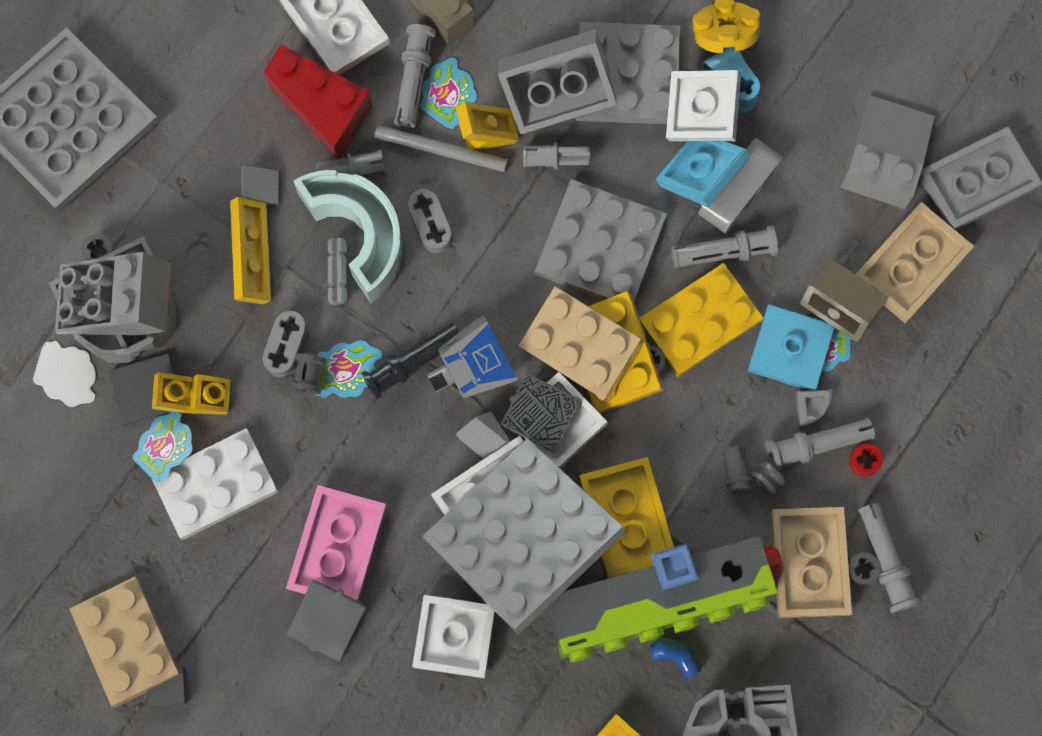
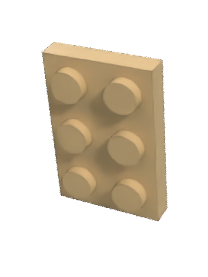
(914, 261)
(581, 343)
(814, 562)
(124, 641)

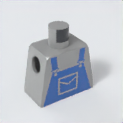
(472, 361)

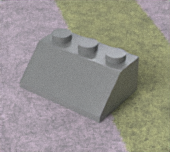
(557, 81)

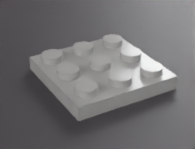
(640, 70)
(600, 242)

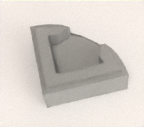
(812, 405)

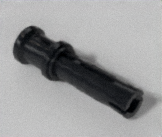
(394, 363)

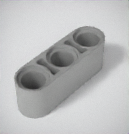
(743, 187)

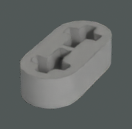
(437, 218)
(277, 341)

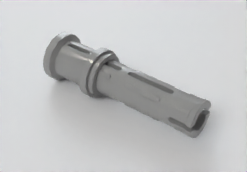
(415, 61)
(742, 246)
(804, 446)
(893, 575)

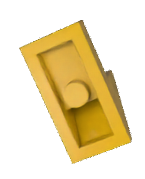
(486, 126)

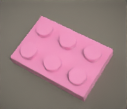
(337, 542)

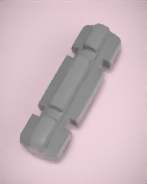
(337, 271)

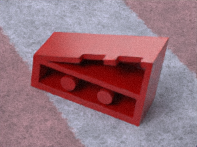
(319, 97)

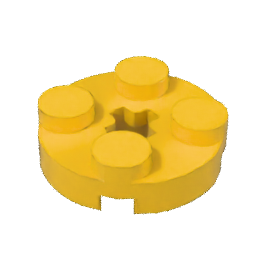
(726, 26)

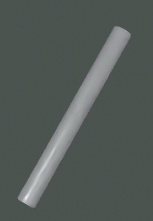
(441, 148)

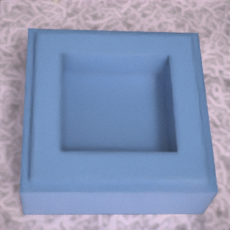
(674, 567)

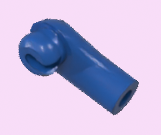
(676, 651)

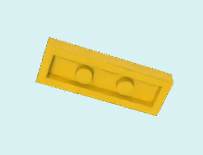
(250, 251)

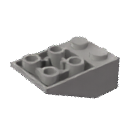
(113, 296)

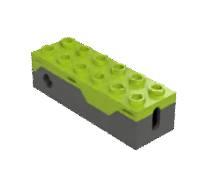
(636, 606)

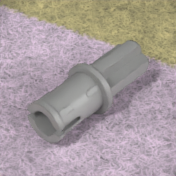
(553, 156)
(354, 164)

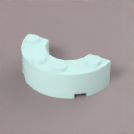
(361, 201)

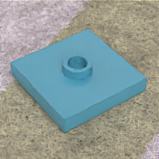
(702, 169)
(791, 348)

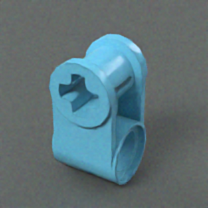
(734, 61)

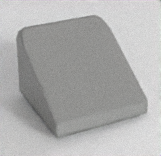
(260, 184)
(483, 435)

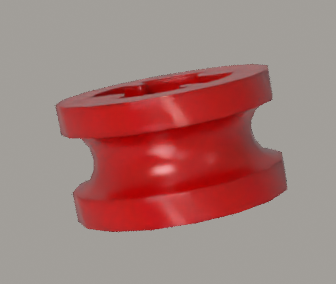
(858, 452)

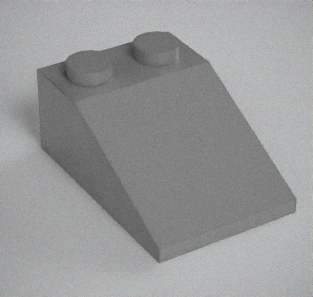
(888, 152)

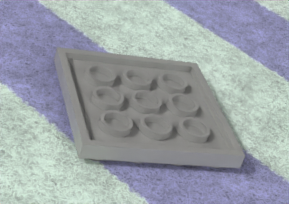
(67, 119)
(523, 535)

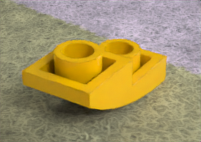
(191, 394)

